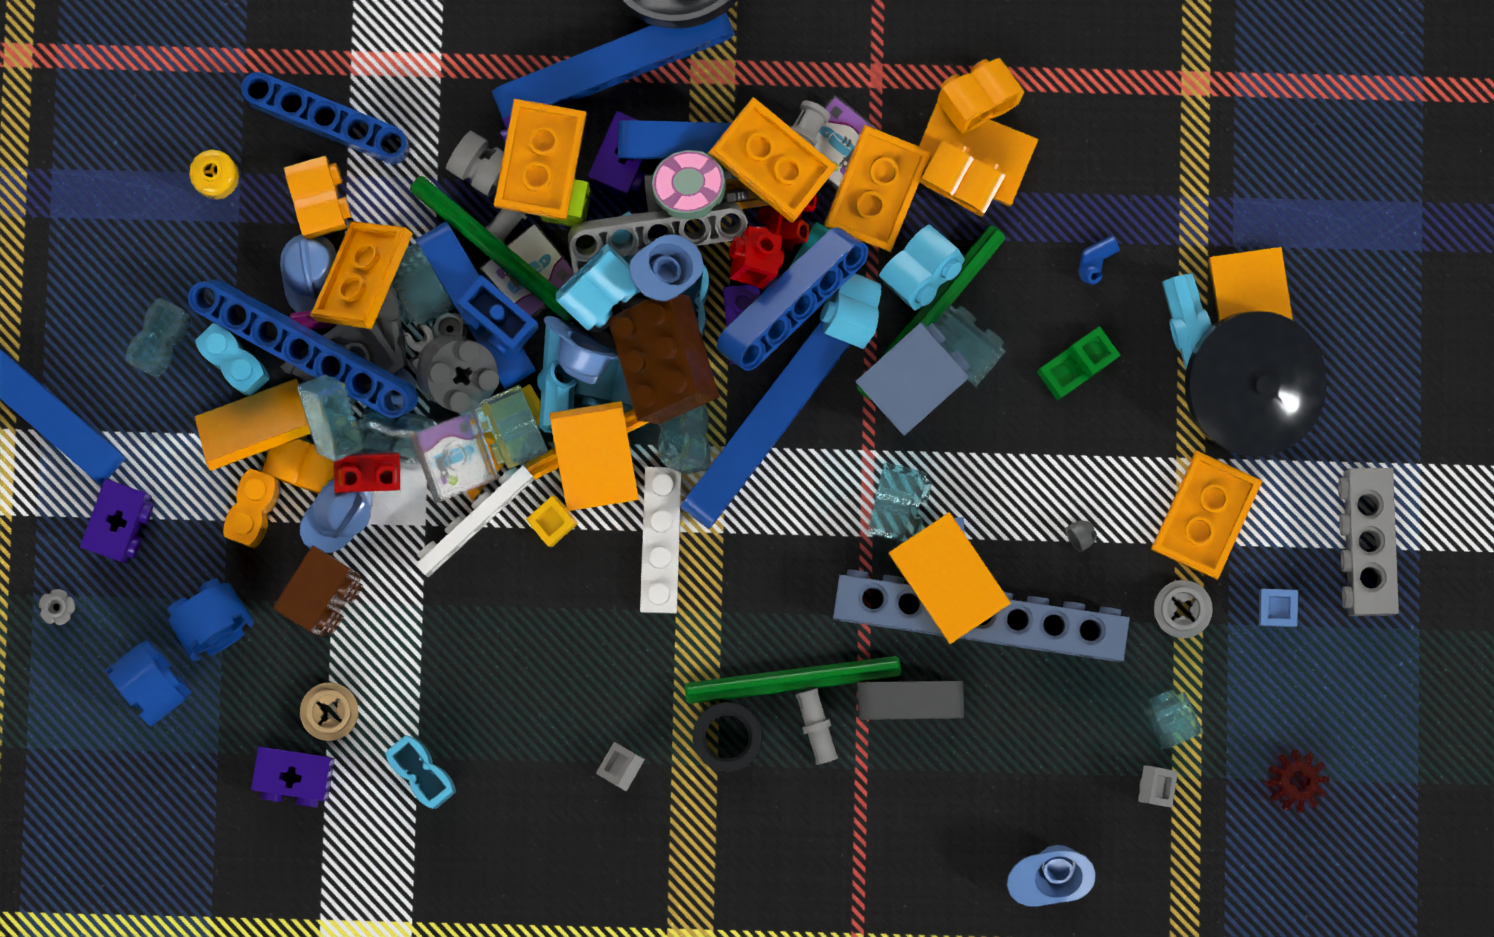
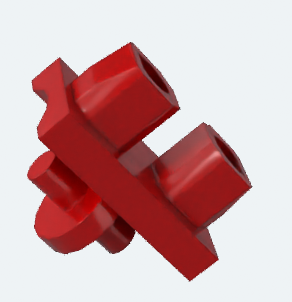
(791, 233)
(367, 472)

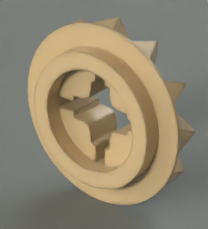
(312, 715)

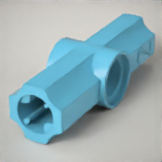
(1188, 318)
(554, 394)

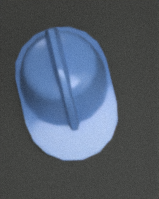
(666, 267)
(305, 269)
(579, 352)
(335, 518)
(1051, 877)

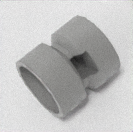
(478, 162)

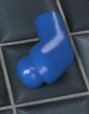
(1092, 259)

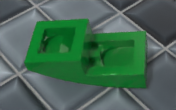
(1078, 363)

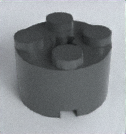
(437, 372)

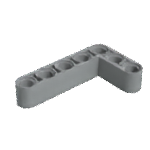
(639, 225)

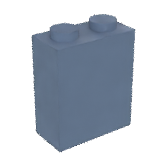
(914, 377)

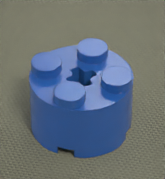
(209, 619)
(148, 682)

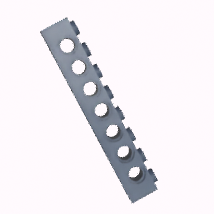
(1108, 645)

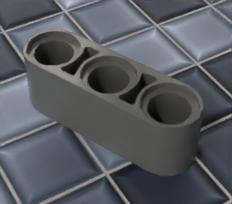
(910, 700)

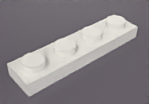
(462, 530)
(660, 540)

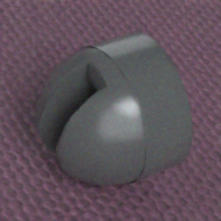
(1081, 535)

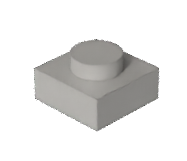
(620, 766)
(1157, 786)

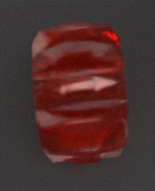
(1290, 791)

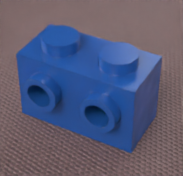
(498, 315)

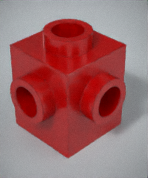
(756, 256)

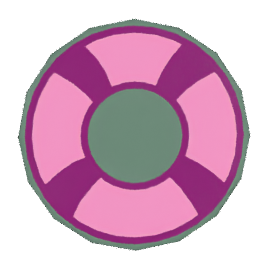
(688, 184)

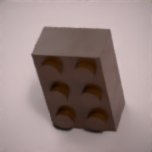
(663, 358)
(319, 593)

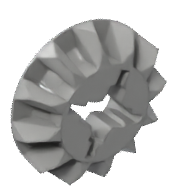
(1200, 610)

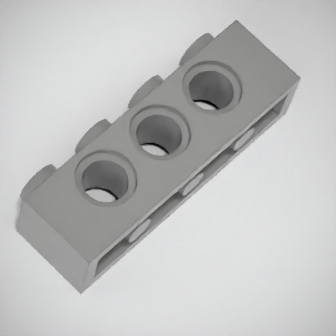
(1379, 487)

